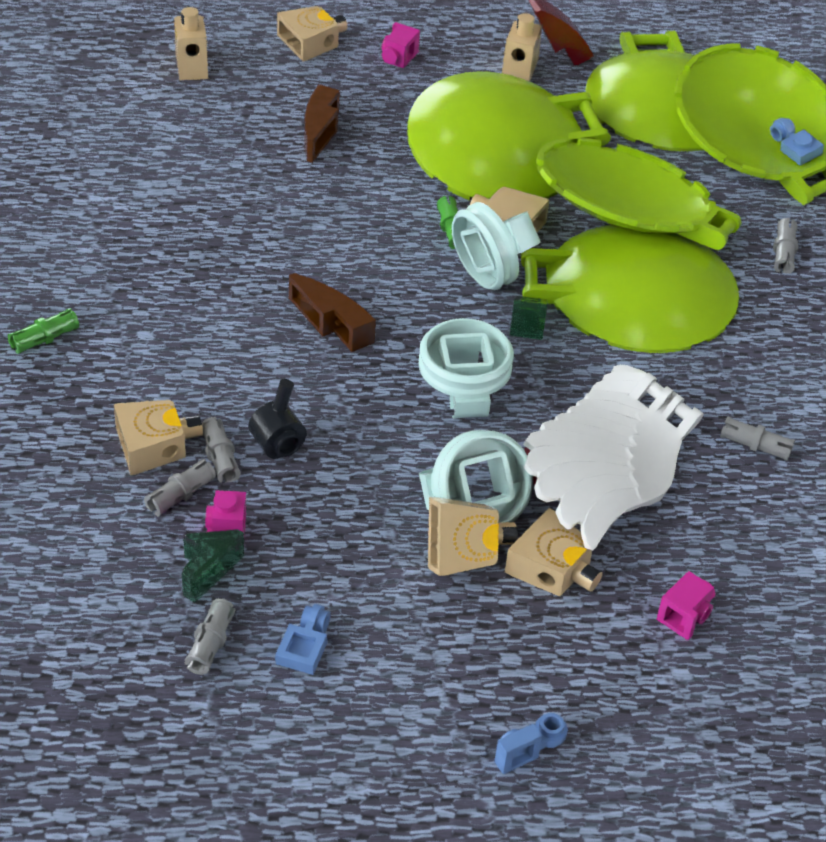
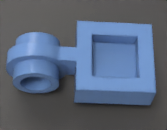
(799, 146)
(305, 644)
(523, 745)

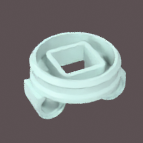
(491, 245)
(451, 364)
(506, 469)

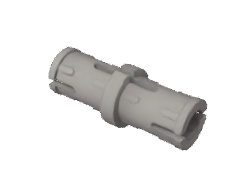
(785, 246)
(757, 438)
(220, 450)
(180, 487)
(210, 636)

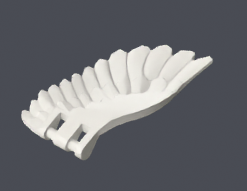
(609, 451)

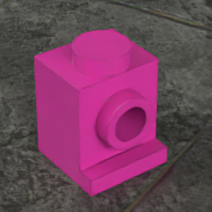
(400, 45)
(227, 512)
(686, 604)

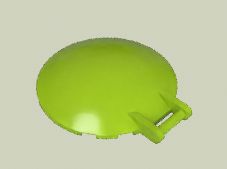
(638, 92)
(732, 99)
(488, 130)
(634, 191)
(636, 288)

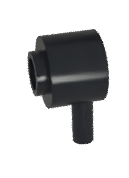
(277, 426)

